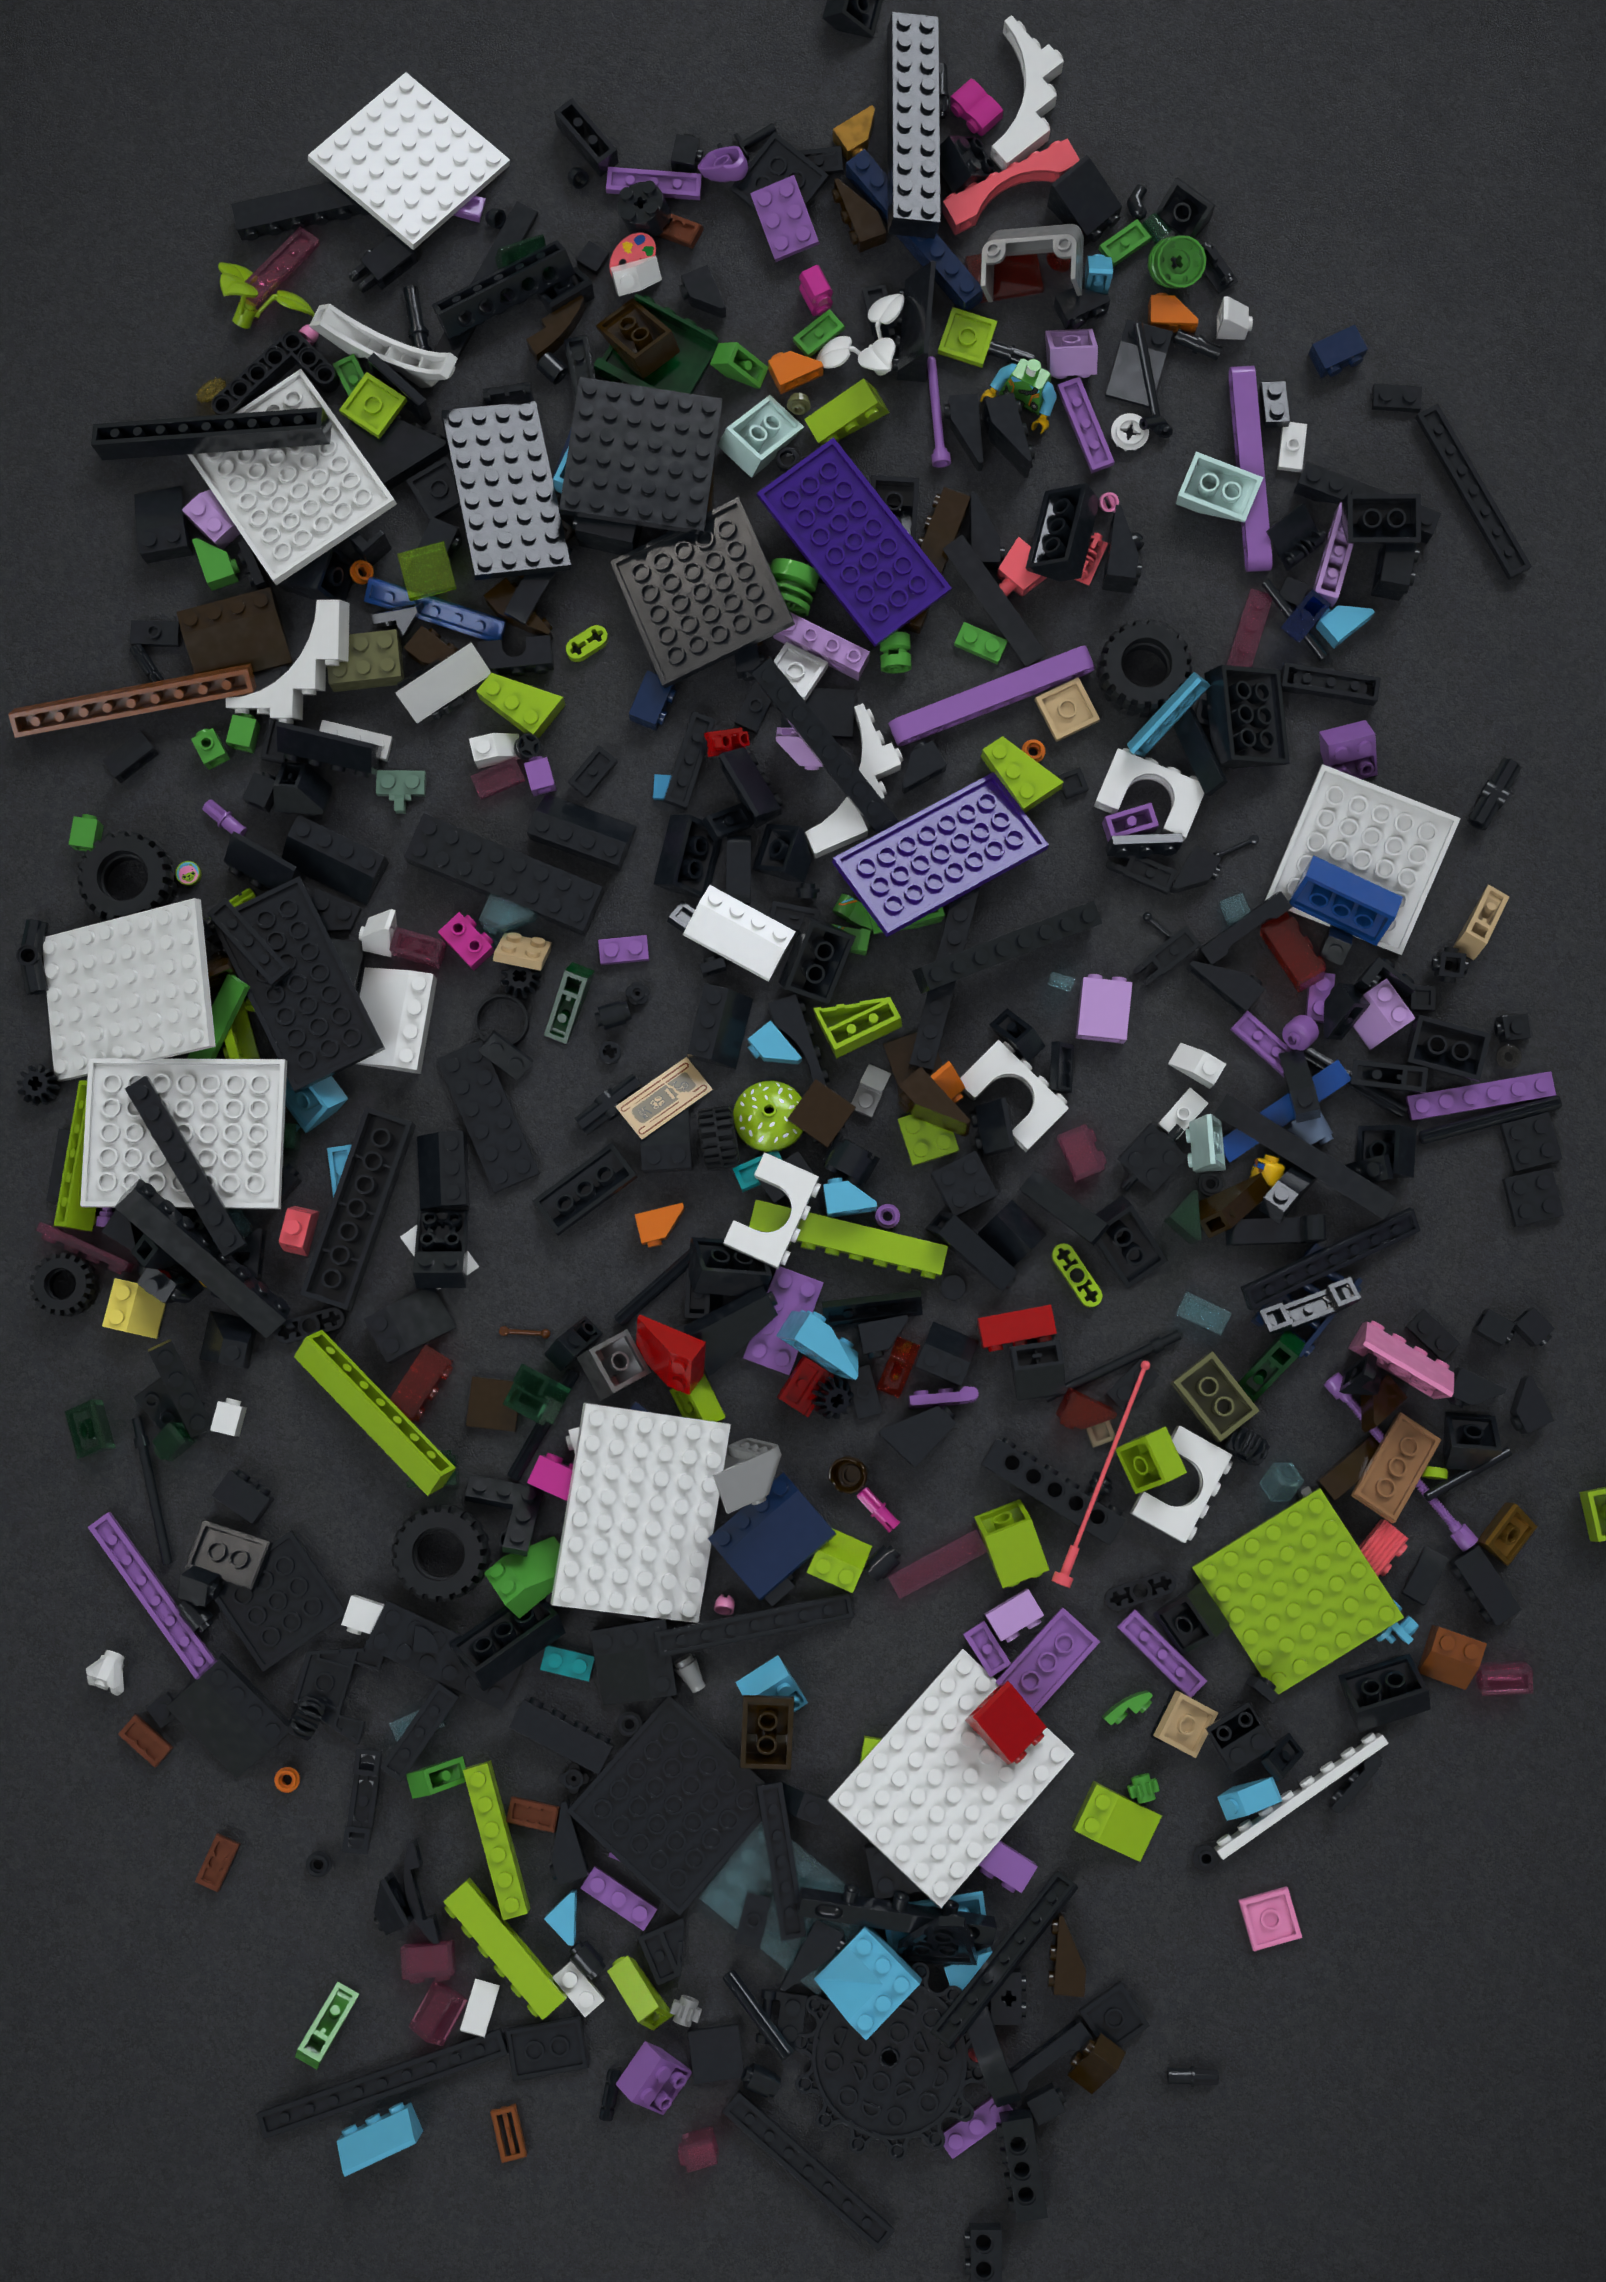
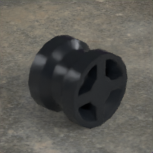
(531, 744)

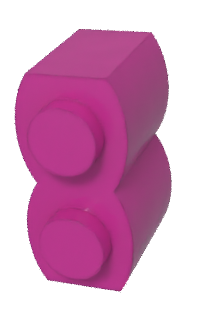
(976, 107)
(815, 290)

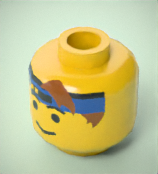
(1269, 1167)

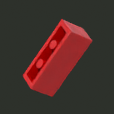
(1016, 1327)

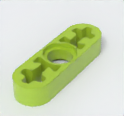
(1066, 1274)

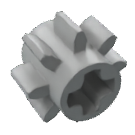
(685, 2010)

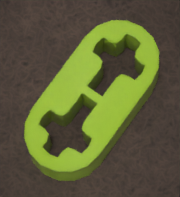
(589, 648)

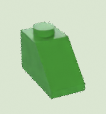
(739, 364)
(216, 565)
(436, 1777)

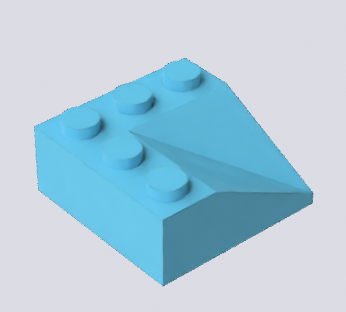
(817, 1341)
(867, 1981)

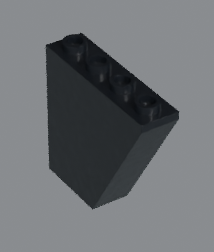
(400, 451)

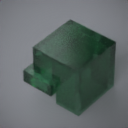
(536, 1395)

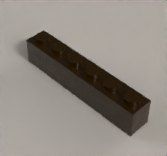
(941, 530)

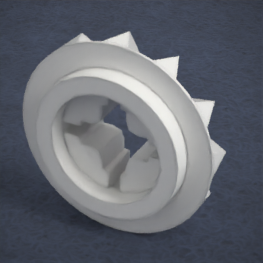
(1122, 424)

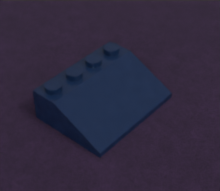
(772, 1537)

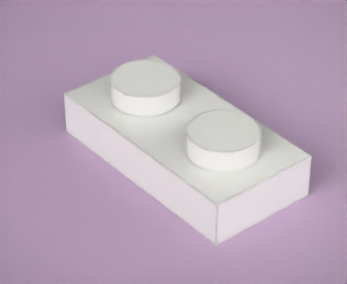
(578, 1988)

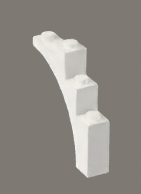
(1038, 69)
(354, 338)
(325, 647)
(877, 762)

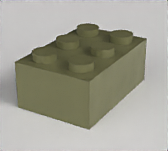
(372, 662)
(1214, 1396)

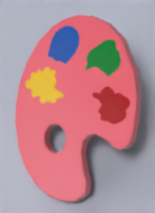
(633, 248)

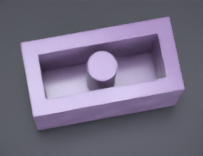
(1014, 1615)

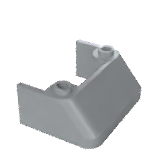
(1063, 240)
(747, 1473)

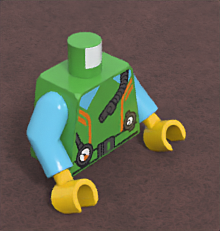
(1030, 386)

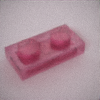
(497, 778)

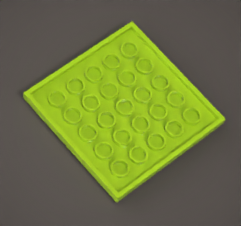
(1298, 1591)

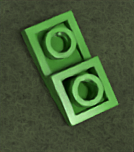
(1136, 1702)

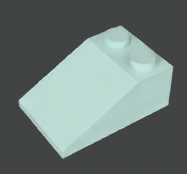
(759, 435)
(1218, 489)
(1206, 1144)

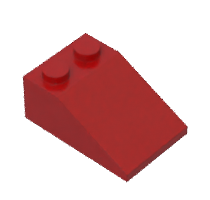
(671, 1354)

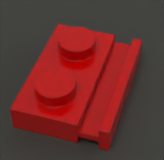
(798, 1388)

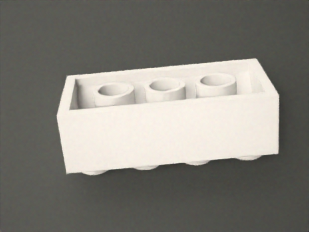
(739, 933)

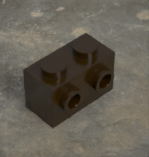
(1095, 2063)

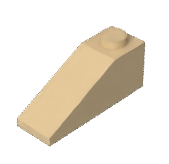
(1481, 922)

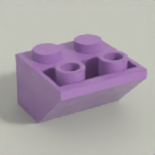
(1350, 749)
(653, 2078)

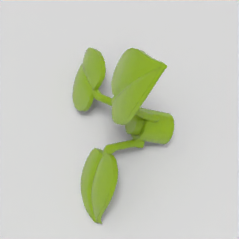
(233, 283)

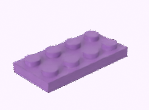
(792, 1293)
(1049, 1659)

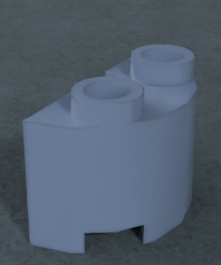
(1312, 1130)

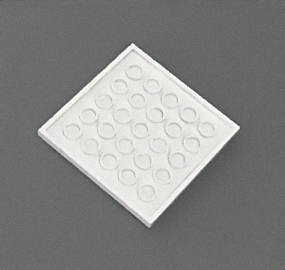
(409, 160)
(1372, 836)

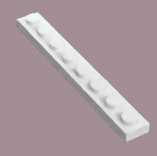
(1291, 1800)

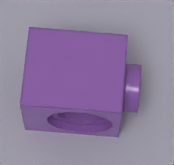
(540, 775)

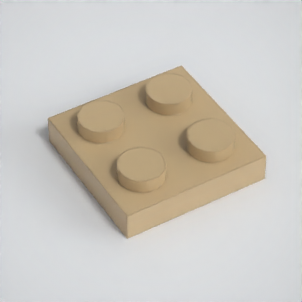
(1067, 709)
(522, 951)
(1185, 1724)

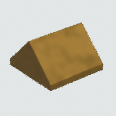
(1507, 1533)

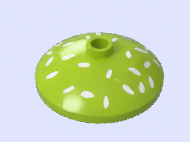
(764, 1130)

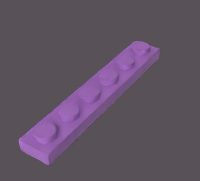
(1480, 1096)

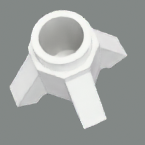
(107, 1672)

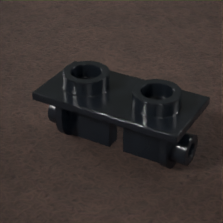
(1217, 270)
(508, 394)

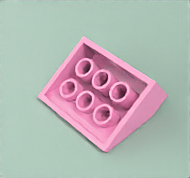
(1403, 1361)

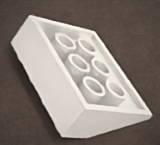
(401, 1013)

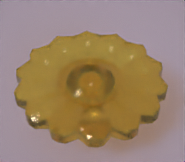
(210, 390)

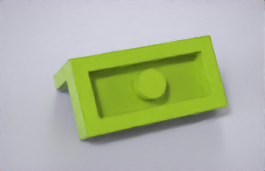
(700, 1403)

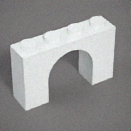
(1128, 768)
(1001, 1063)
(773, 1246)
(1181, 1520)

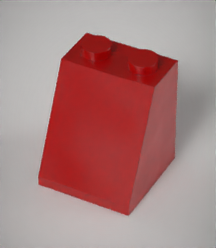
(1007, 1723)

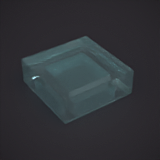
(1234, 908)
(1061, 981)

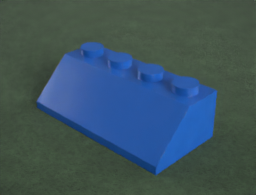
(1345, 900)

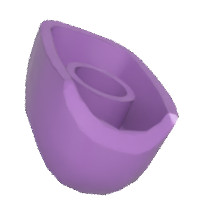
(724, 165)

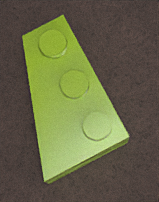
(847, 413)

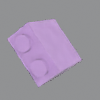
(1104, 1009)

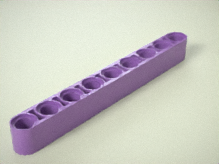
(1250, 458)
(991, 696)

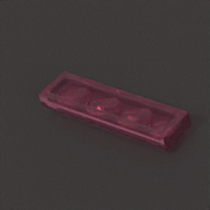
(282, 263)
(1250, 629)
(93, 1253)
(937, 1564)

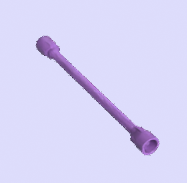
(1460, 1533)

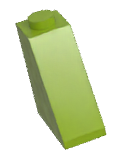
(639, 1993)

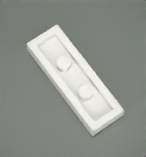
(360, 734)

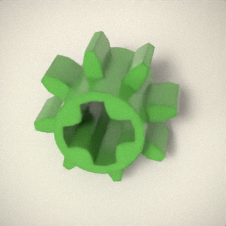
(1143, 1788)

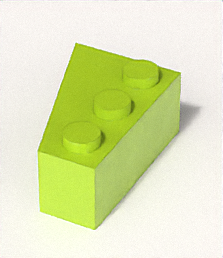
(521, 704)
(1020, 774)
(857, 1024)

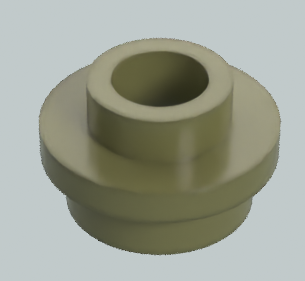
(798, 403)

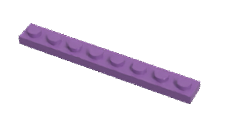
(151, 1593)

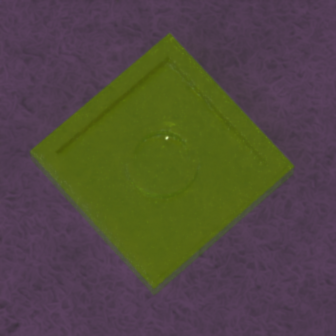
(426, 571)

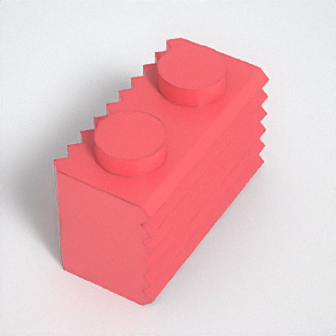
(1382, 1546)

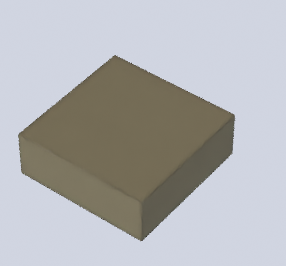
(1100, 1433)

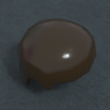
(848, 1474)

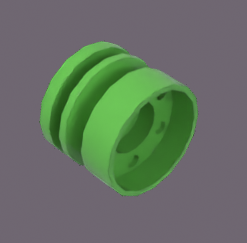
(1189, 261)
(796, 583)

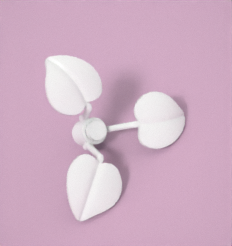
(876, 356)

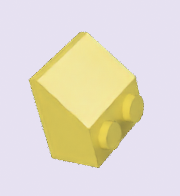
(133, 1310)

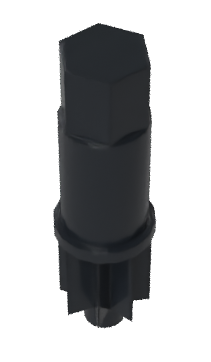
(943, 91)

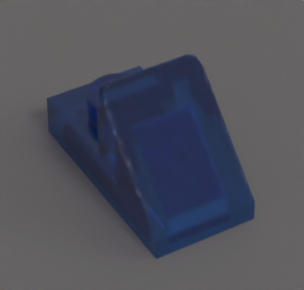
(1305, 615)

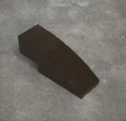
(556, 328)
(1348, 1469)

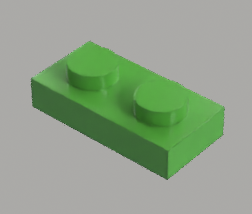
(1125, 242)
(818, 333)
(349, 372)
(980, 643)

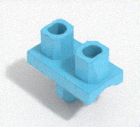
(1403, 1630)

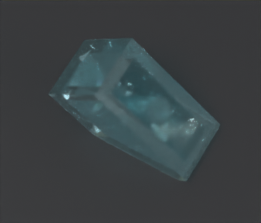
(504, 916)

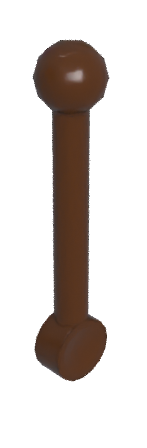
(504, 1331)

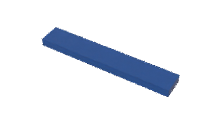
(437, 611)
(1281, 1111)

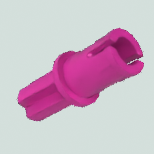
(878, 1509)

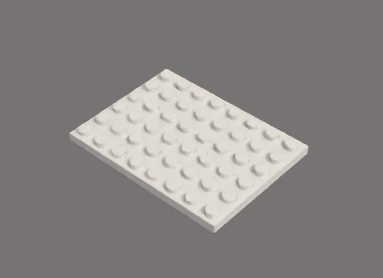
(295, 499)
(129, 989)
(223, 1108)
(640, 1513)
(937, 1790)

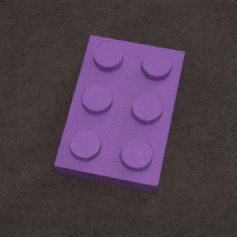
(784, 218)

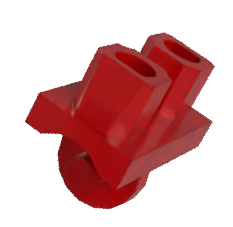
(726, 740)

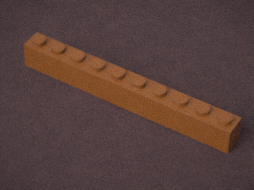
(132, 700)

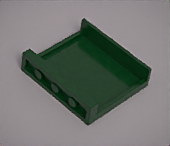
(680, 372)

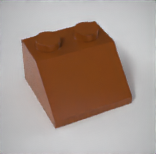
(1451, 1657)

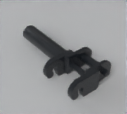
(752, 140)

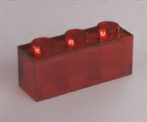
(1293, 951)
(421, 1383)

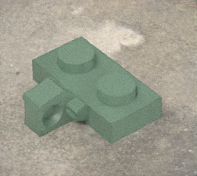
(400, 786)

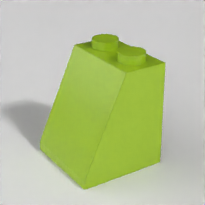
(1012, 1543)

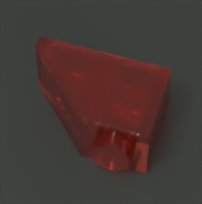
(898, 1367)
(1083, 1411)

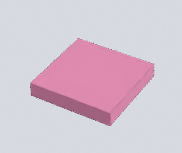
(1270, 1918)

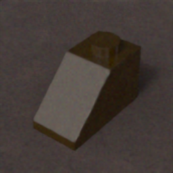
(1378, 1407)

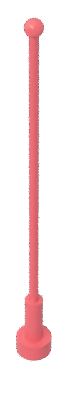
(1063, 1577)

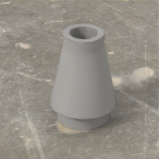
(689, 1671)

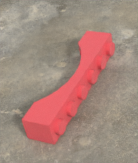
(965, 208)

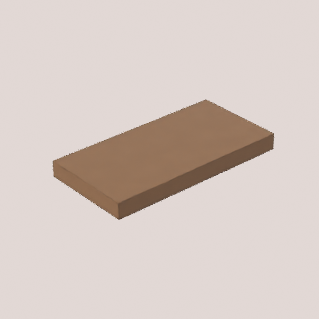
(1396, 1467)

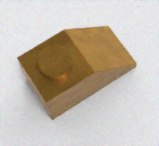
(855, 133)

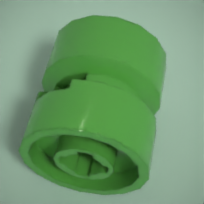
(896, 655)

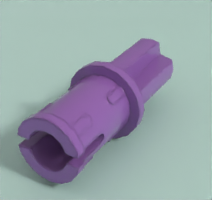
(223, 818)

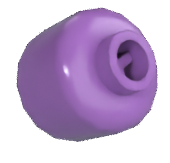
(1300, 1032)

